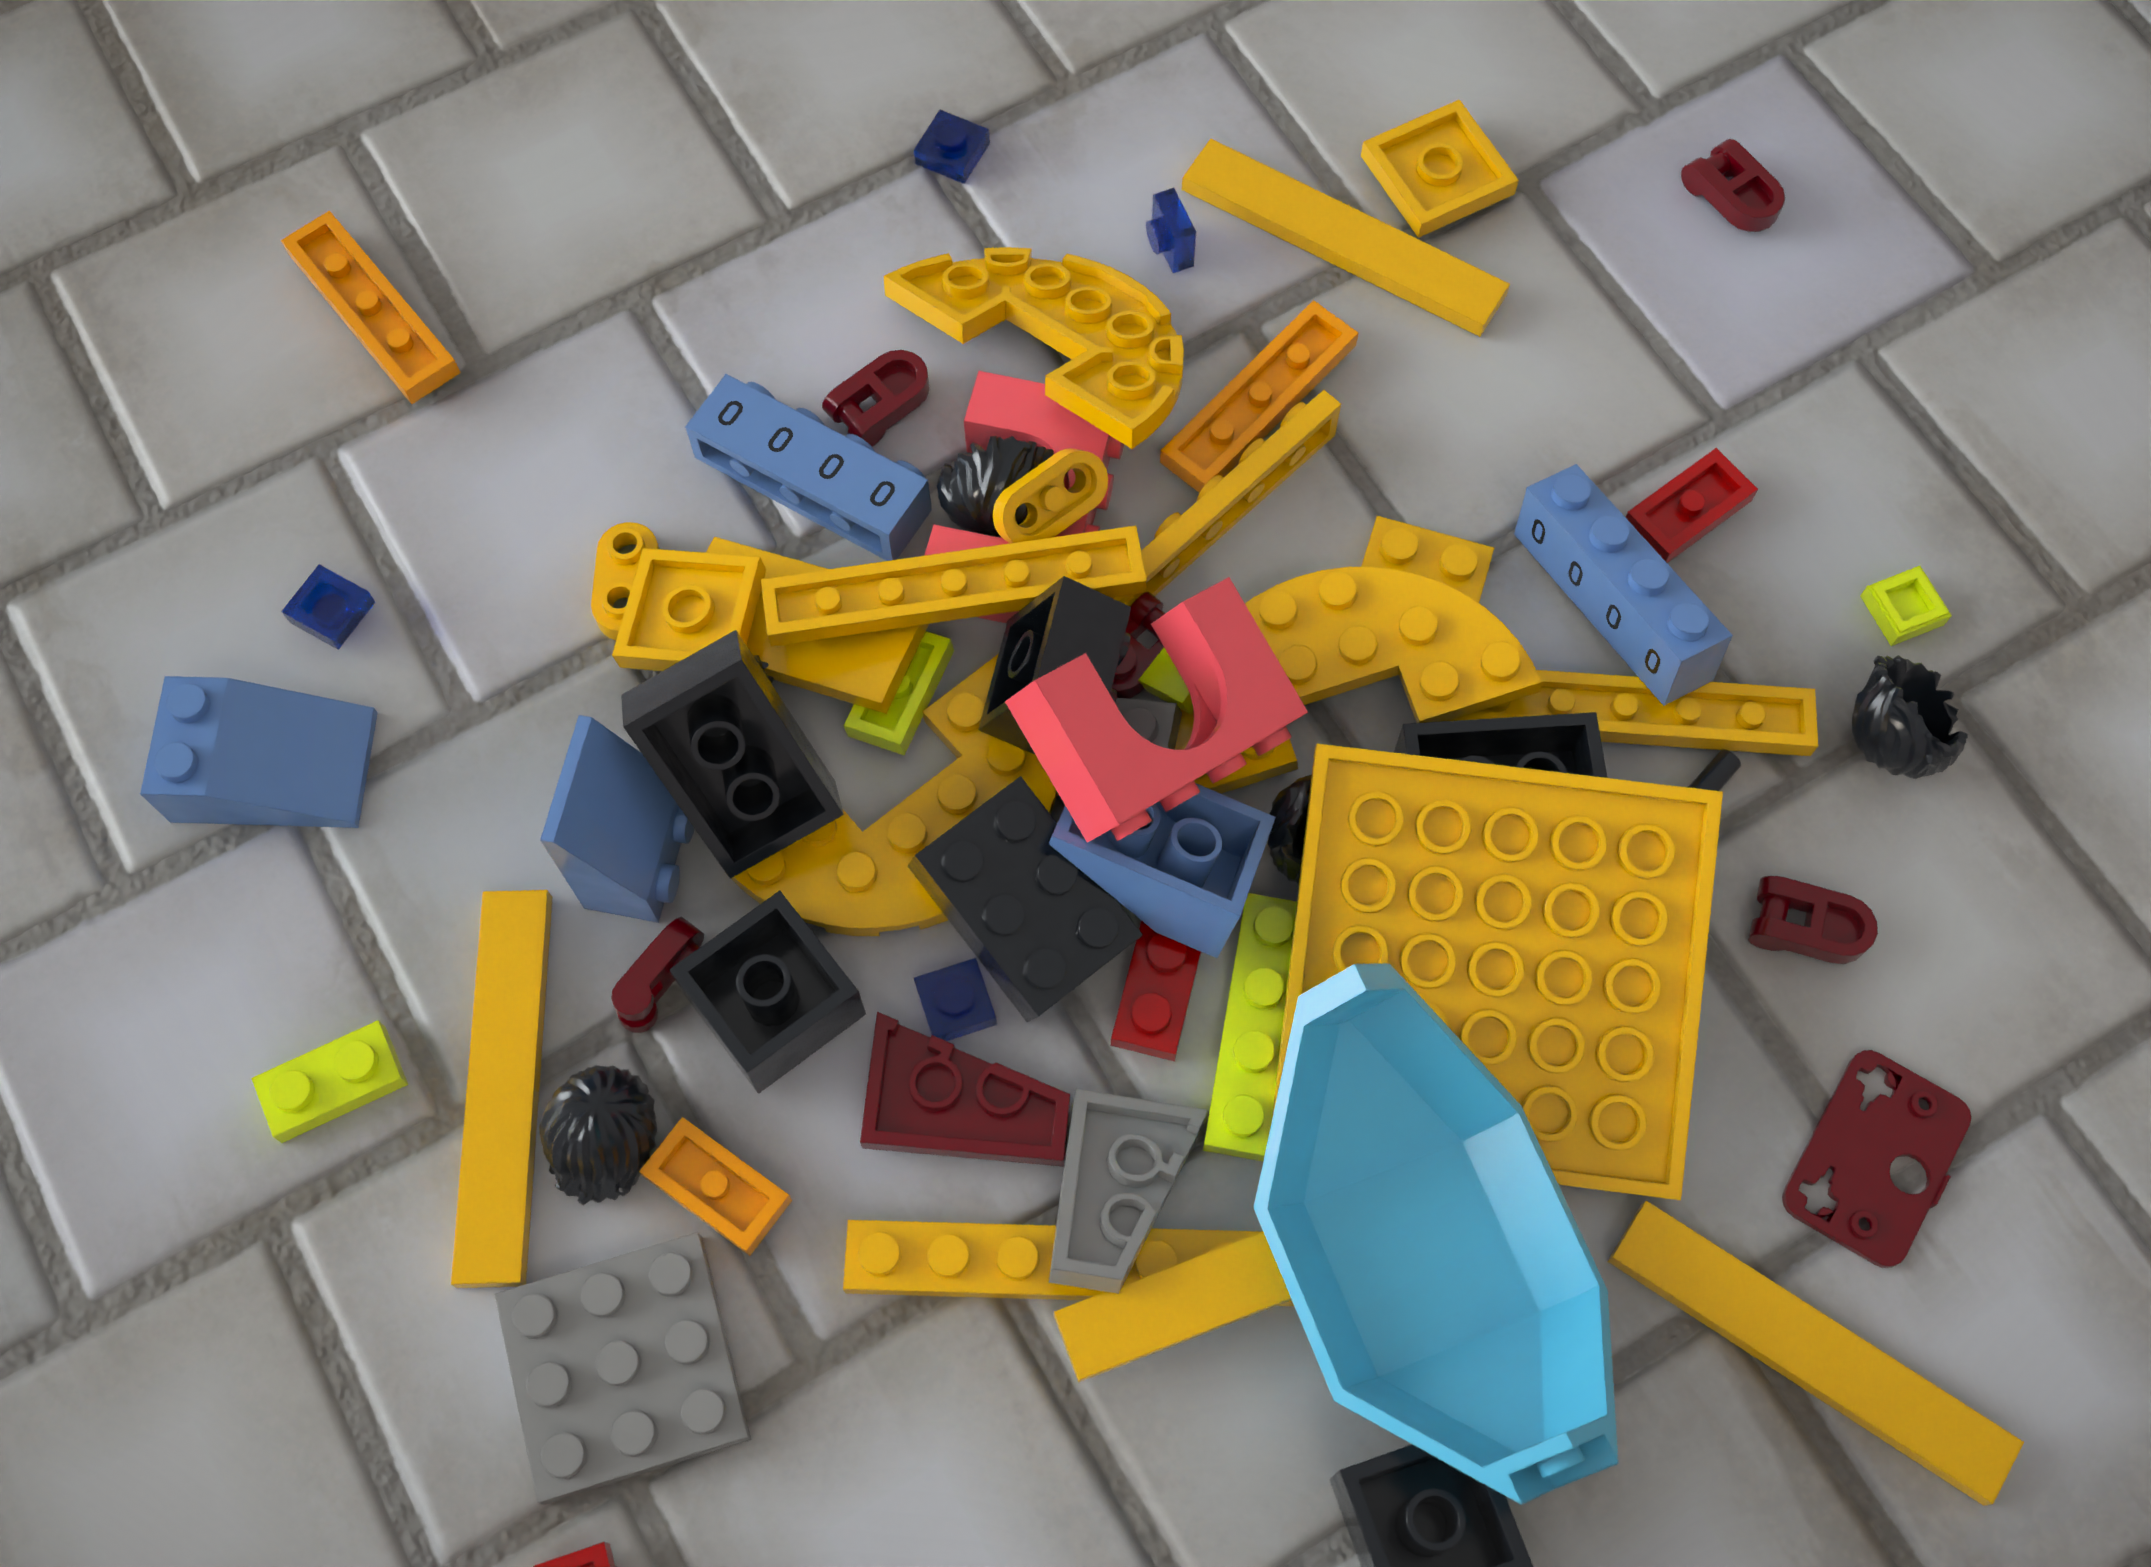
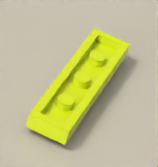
(1252, 1031)

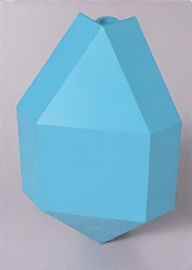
(1433, 1244)

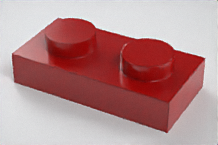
(1692, 505)
(1155, 995)

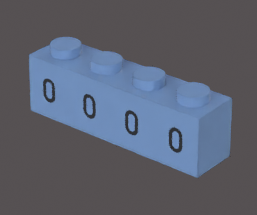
(810, 467)
(1621, 584)

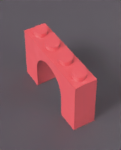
(1021, 409)
(1114, 773)

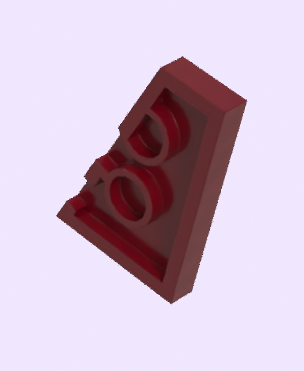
(952, 1104)

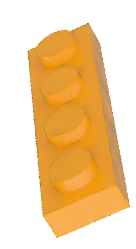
(371, 307)
(1259, 396)

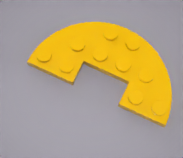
(1111, 326)
(1377, 623)
(862, 879)

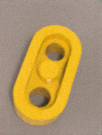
(1047, 500)
(616, 572)

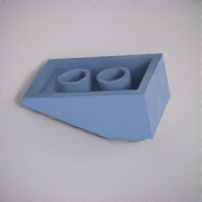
(257, 755)
(614, 826)
(1181, 870)

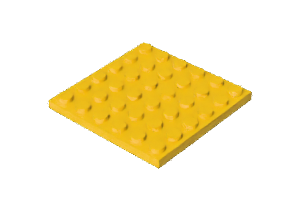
(1541, 926)

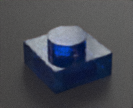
(952, 146)
(1171, 231)
(328, 606)
(955, 1000)

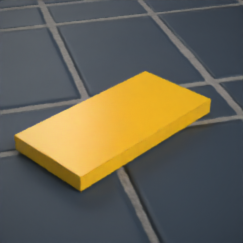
(850, 668)

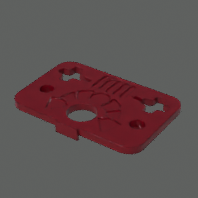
(1860, 1154)

